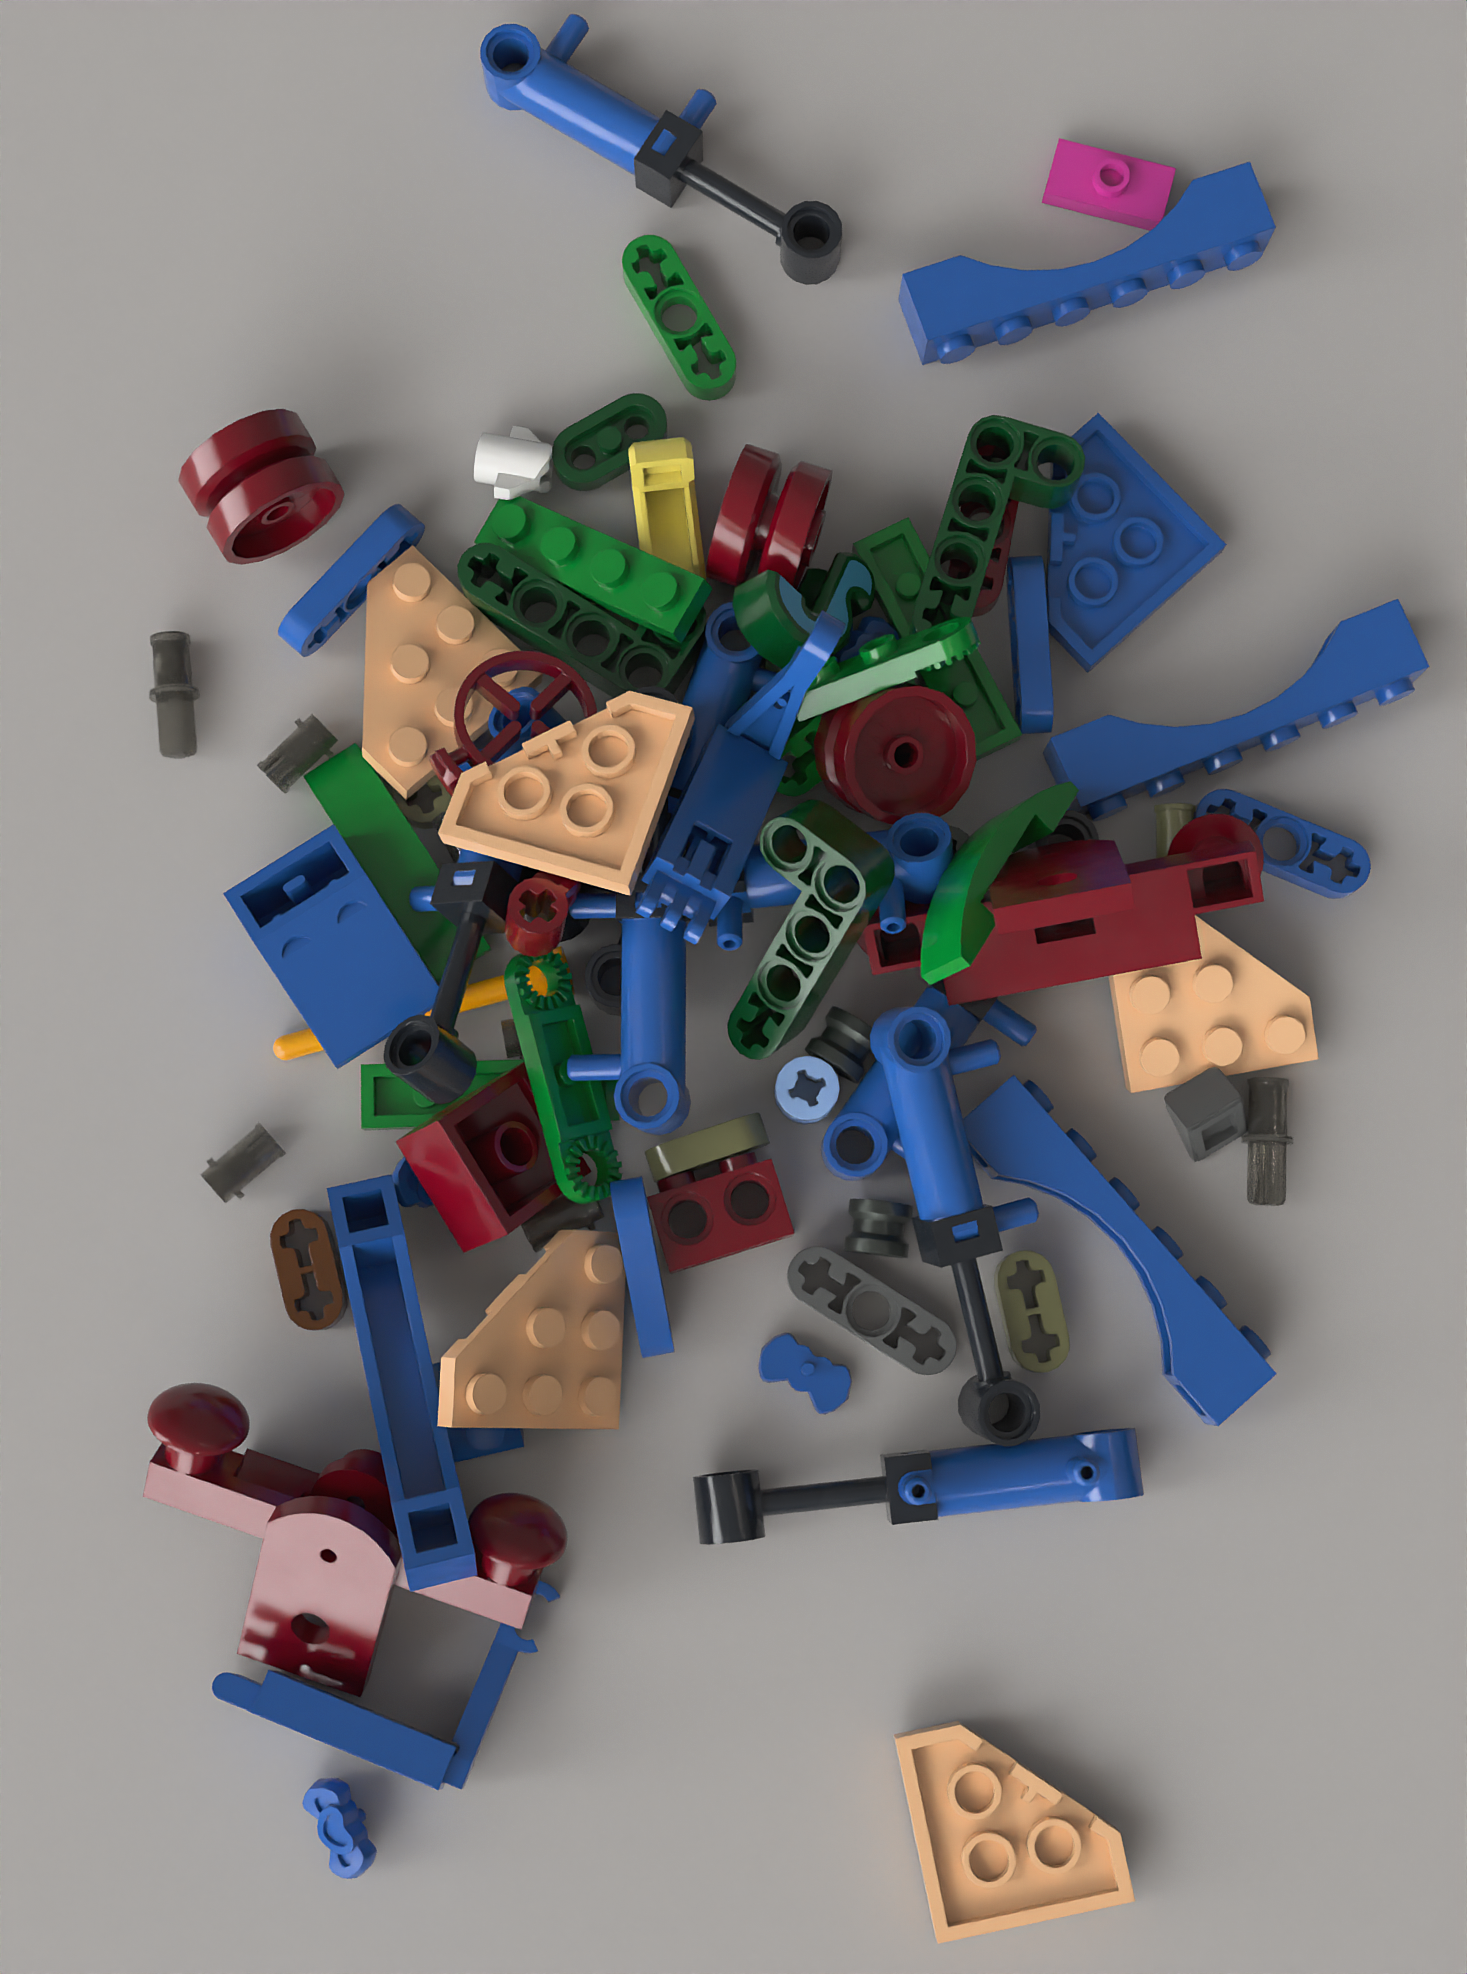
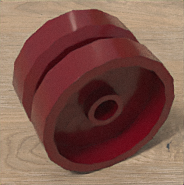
(261, 486)
(759, 520)
(896, 753)

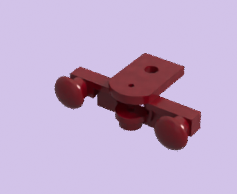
(1086, 915)
(330, 1539)

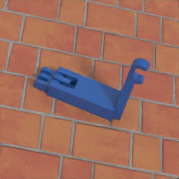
(731, 794)
(379, 1736)

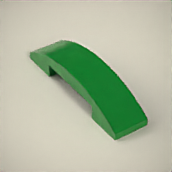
(385, 849)
(956, 917)

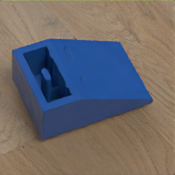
(333, 946)

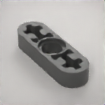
(919, 1323)

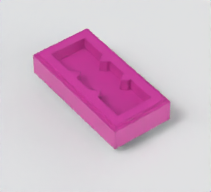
(1108, 185)

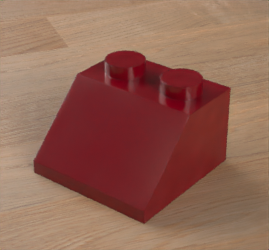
(485, 1160)

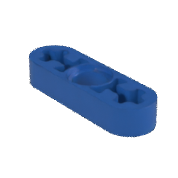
(344, 584)
(1029, 644)
(1331, 844)
(642, 1266)

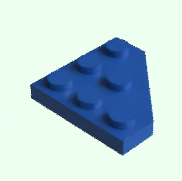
(1117, 547)

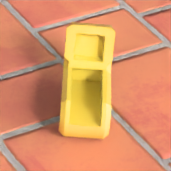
(667, 502)

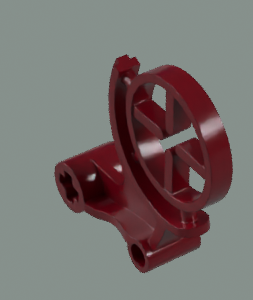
(544, 891)

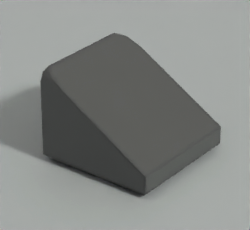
(1207, 1113)

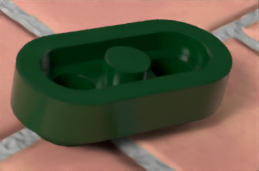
(606, 440)

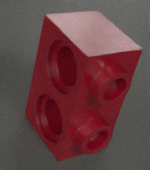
(725, 1230)

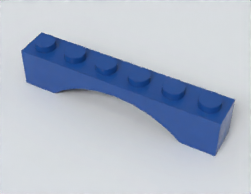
(971, 303)
(1120, 758)
(1200, 1347)
(401, 1384)

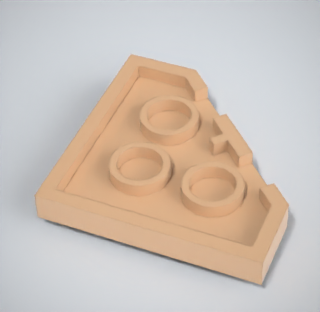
(417, 655)
(577, 795)
(1208, 1015)
(546, 1346)
(1001, 1839)

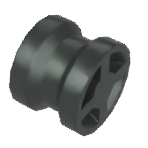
(843, 1044)
(878, 1228)

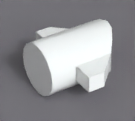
(513, 463)

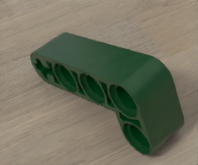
(991, 486)
(572, 622)
(801, 942)

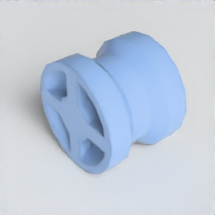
(800, 1104)

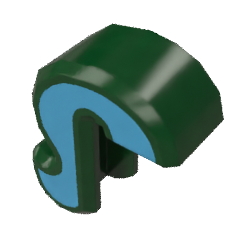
(781, 618)

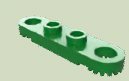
(886, 664)
(569, 1111)

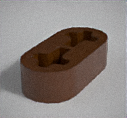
(293, 1274)

